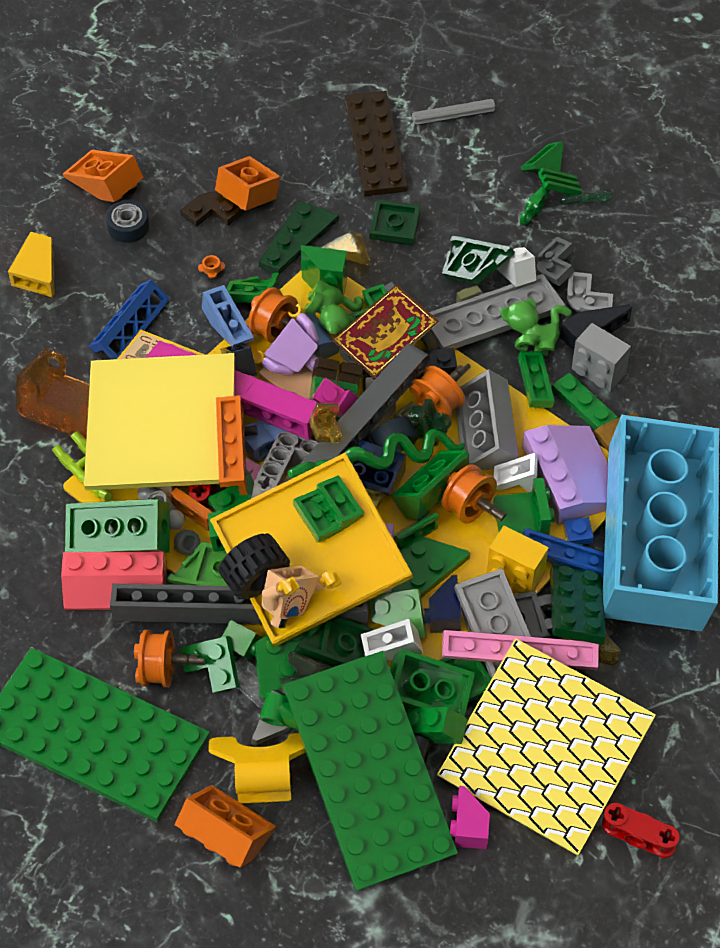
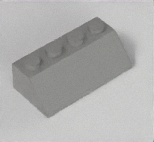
(487, 421)

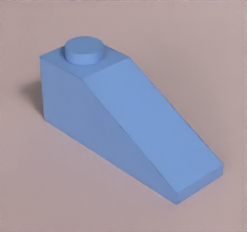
(225, 316)

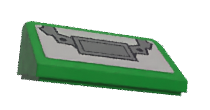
(419, 528)

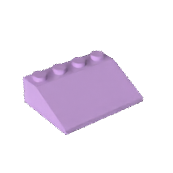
(571, 469)

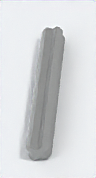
(453, 111)

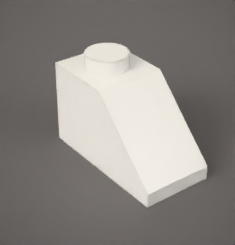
(519, 268)
(392, 639)

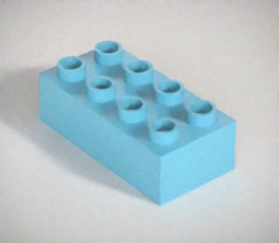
(662, 523)

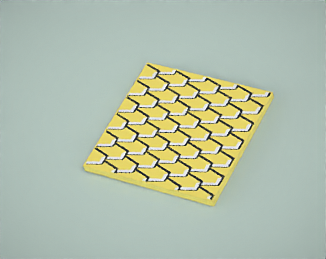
(547, 746)

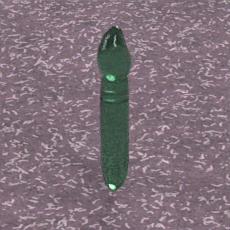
(585, 197)

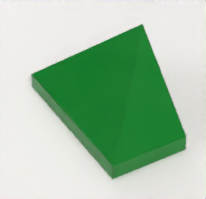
(549, 157)

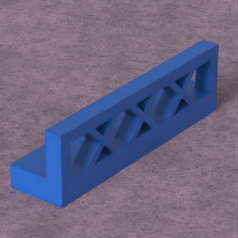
(124, 314)

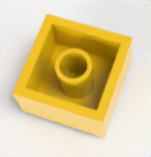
(520, 559)

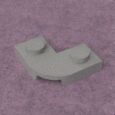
(581, 298)

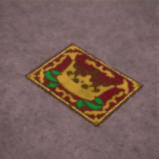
(385, 330)

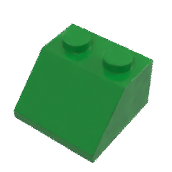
(324, 265)

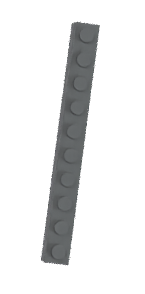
(192, 605)

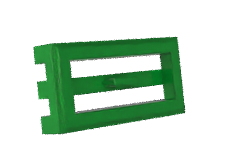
(559, 181)

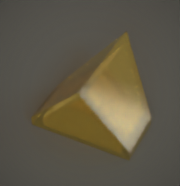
(354, 245)

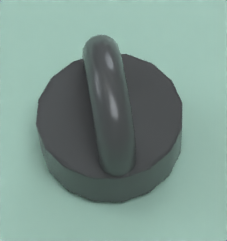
(186, 542)

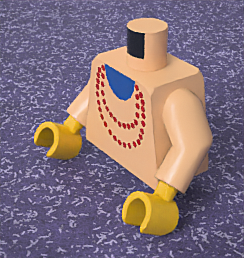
(290, 590)

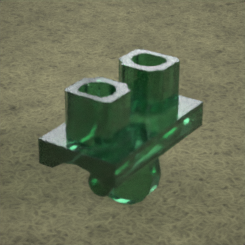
(429, 418)

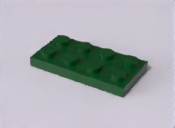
(577, 604)

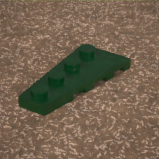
(300, 228)

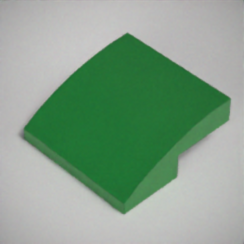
(328, 508)

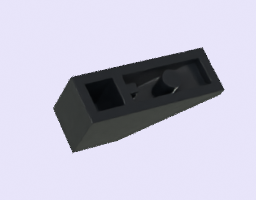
(605, 318)

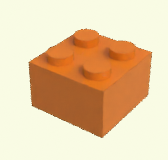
(247, 183)

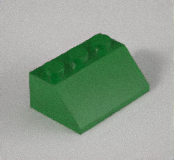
(429, 483)

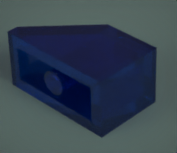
(444, 608)

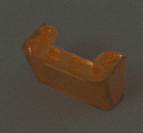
(51, 396)

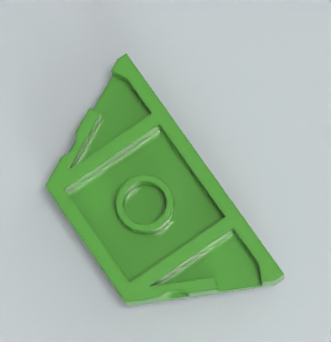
(200, 568)

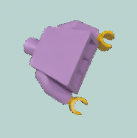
(292, 347)

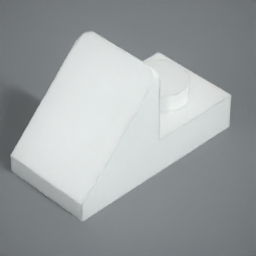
(517, 472)

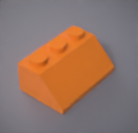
(224, 825)

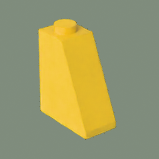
(34, 265)

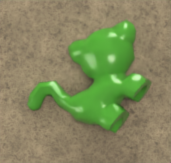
(325, 301)
(524, 319)

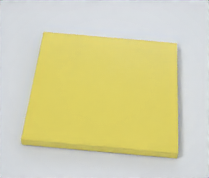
(155, 420)

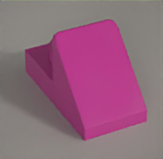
(331, 393)

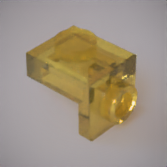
(324, 422)

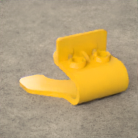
(260, 771)

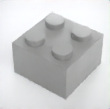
(600, 357)

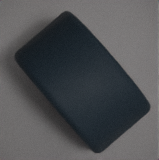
(397, 425)

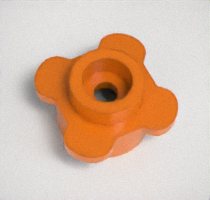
(214, 262)

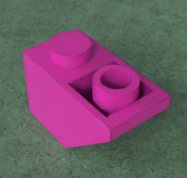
(472, 821)

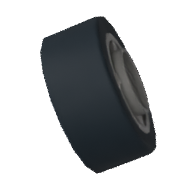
(127, 221)

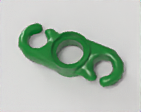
(534, 206)

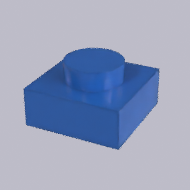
(578, 531)

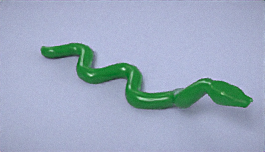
(381, 463)

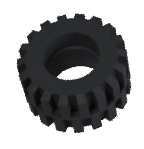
(248, 563)

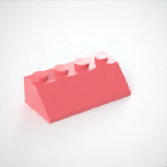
(90, 575)

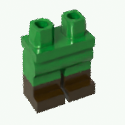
(342, 374)

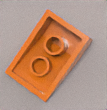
(105, 174)

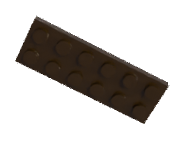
(375, 143)

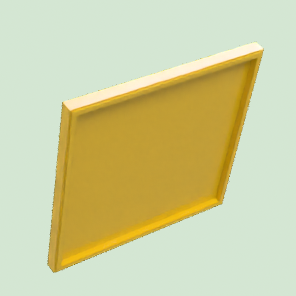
(360, 553)

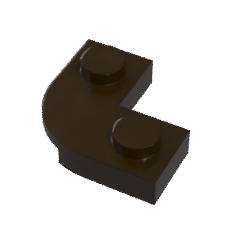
(211, 204)

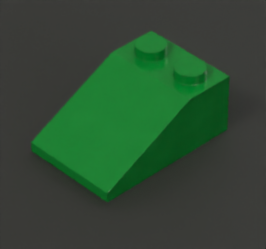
(430, 682)

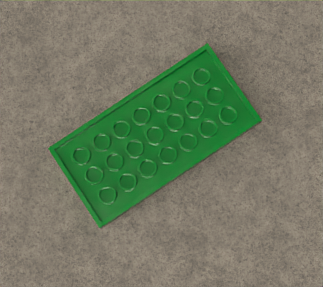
(97, 734)
(369, 770)

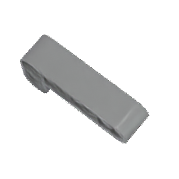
(285, 453)

